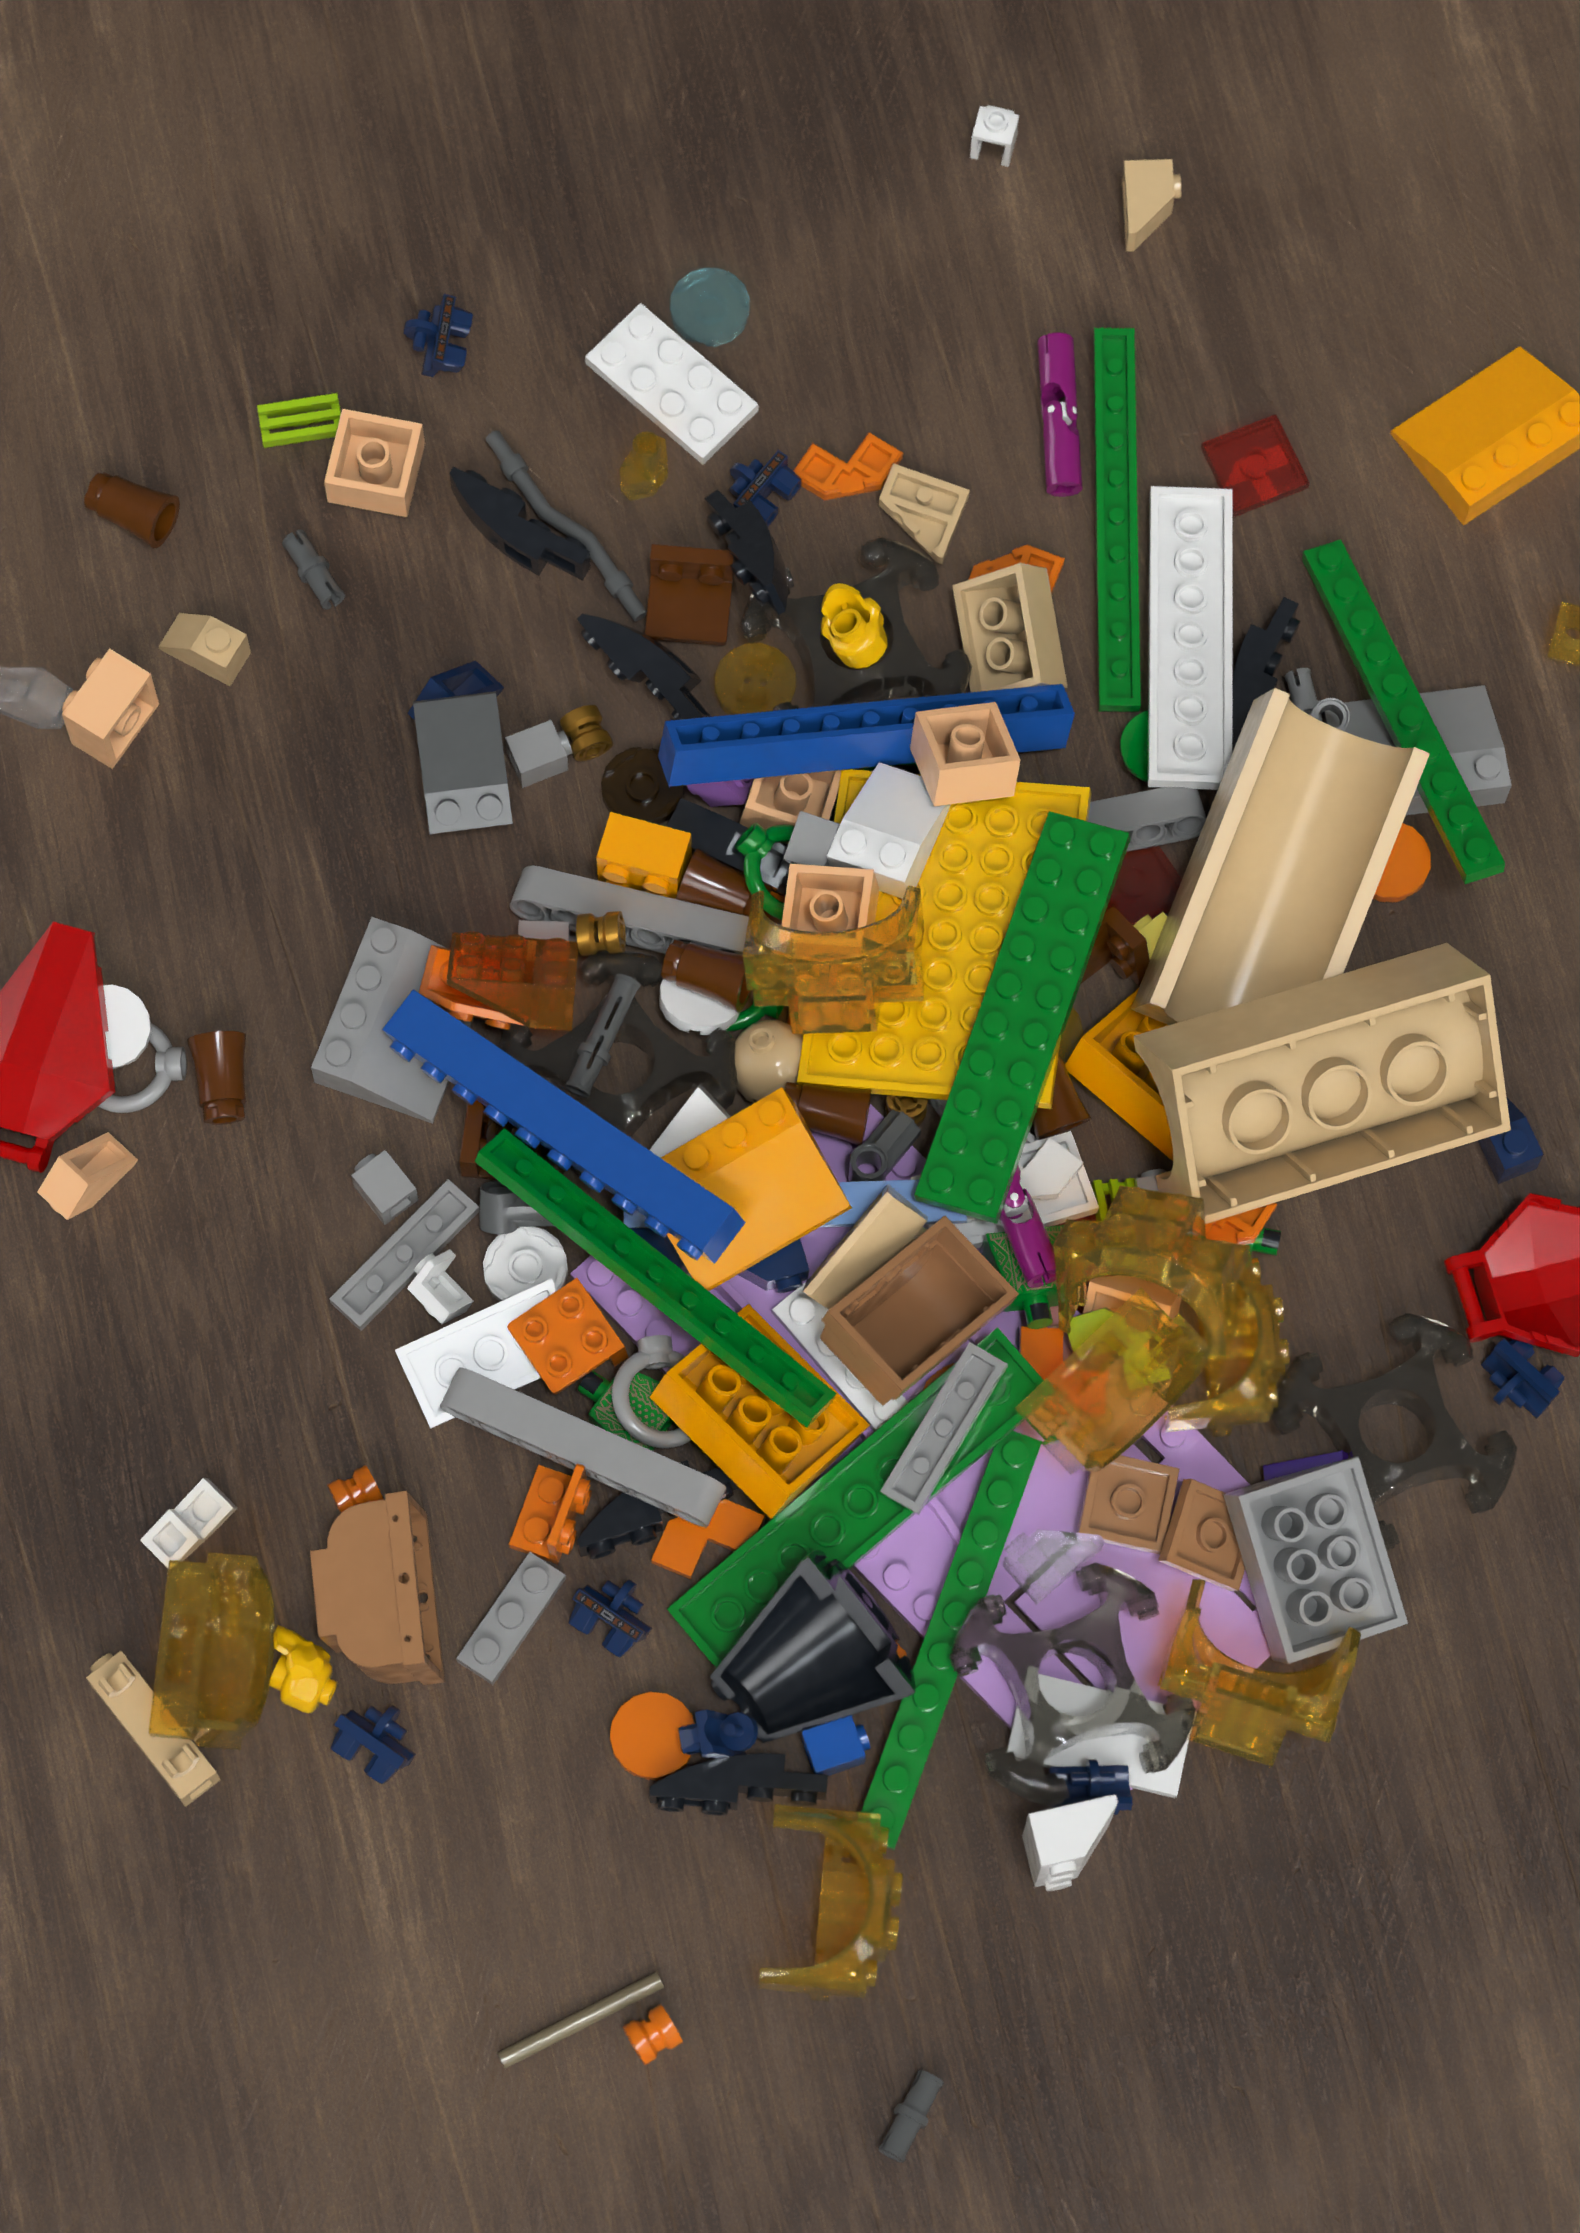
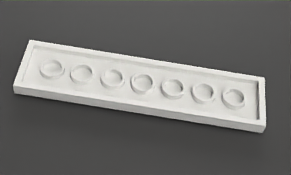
(1190, 637)

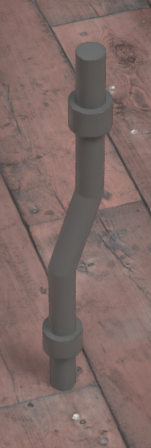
(516, 470)

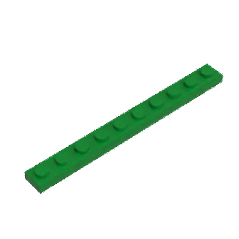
(1116, 520)
(1403, 710)
(655, 1278)
(933, 1672)

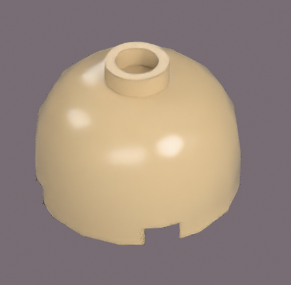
(766, 1058)

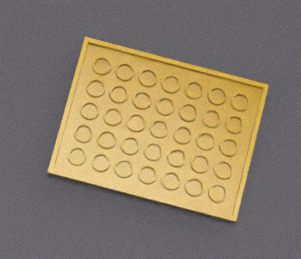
(967, 908)

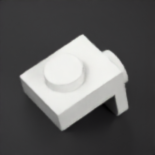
(437, 1290)

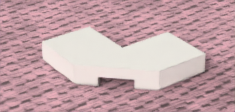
(1049, 1171)

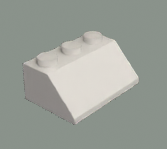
(1064, 1838)

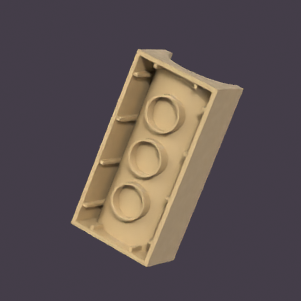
(1280, 864)
(1329, 1081)

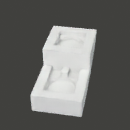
(189, 1524)

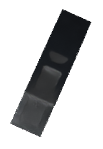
(503, 522)
(752, 549)
(640, 656)
(1259, 661)
(718, 837)
(632, 1520)
(719, 1781)

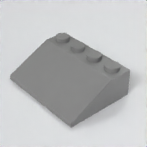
(1467, 729)
(355, 1048)
(1315, 1559)

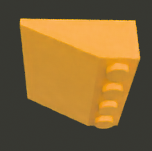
(1493, 433)
(1117, 1074)
(769, 1173)
(749, 1433)

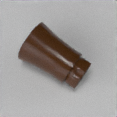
(133, 507)
(715, 885)
(707, 972)
(220, 1075)
(833, 1109)
(1066, 1109)

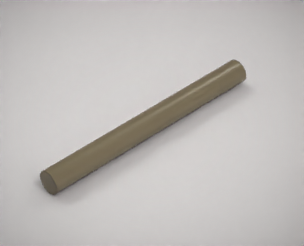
(580, 2020)

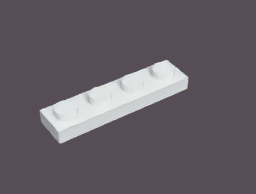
(804, 1322)

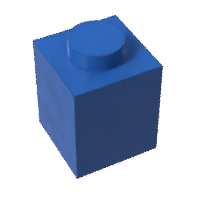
(835, 1746)

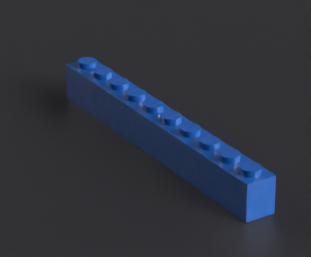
(843, 735)
(564, 1127)

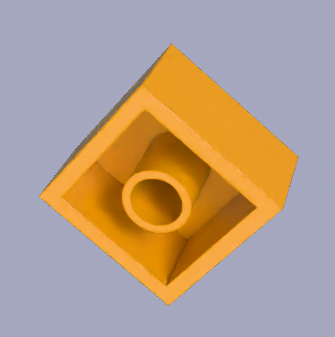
(643, 855)

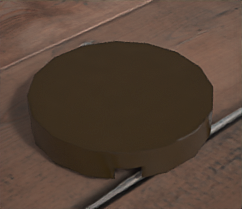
(638, 787)

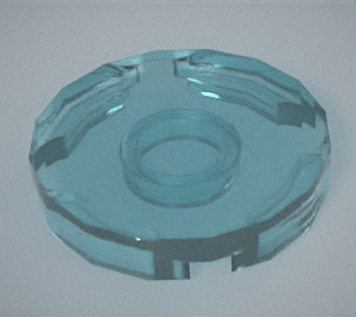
(710, 306)

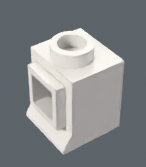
(996, 127)

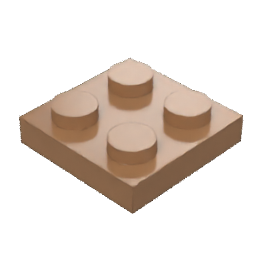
(1130, 1503)
(1203, 1537)

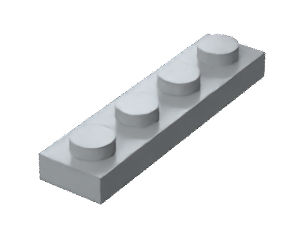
(394, 1262)
(944, 1428)

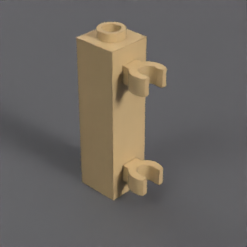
(131, 1703)

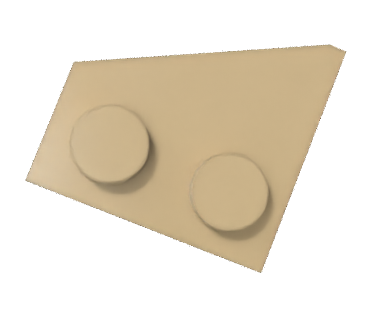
(924, 508)

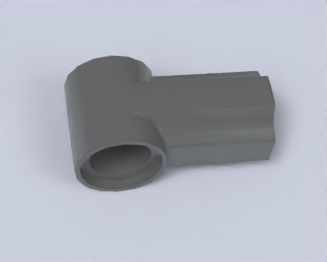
(884, 1147)
(504, 1211)

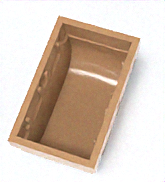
(915, 1311)
(371, 1591)

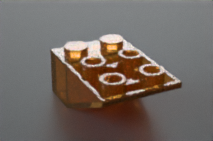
(517, 976)

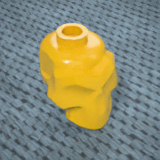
(853, 626)
(301, 1672)

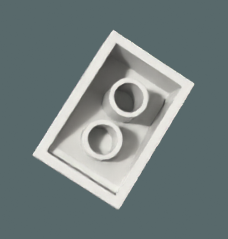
(889, 829)

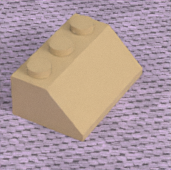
(1010, 629)
(871, 1242)

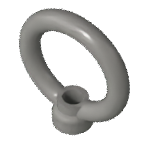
(169, 1066)
(652, 1353)

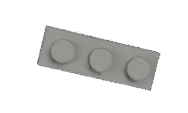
(511, 1618)

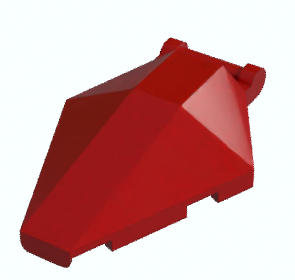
(52, 1043)
(1526, 1278)

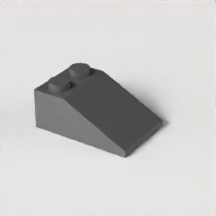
(462, 762)

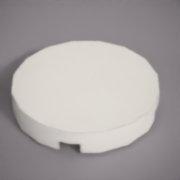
(693, 1011)
(127, 1025)
(523, 1261)

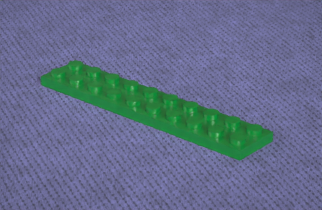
(1022, 1017)
(843, 1509)

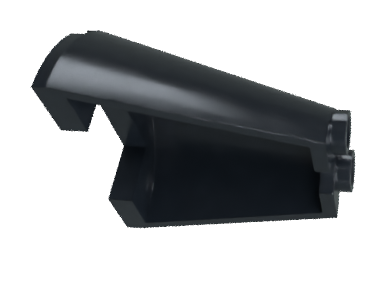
(814, 1654)

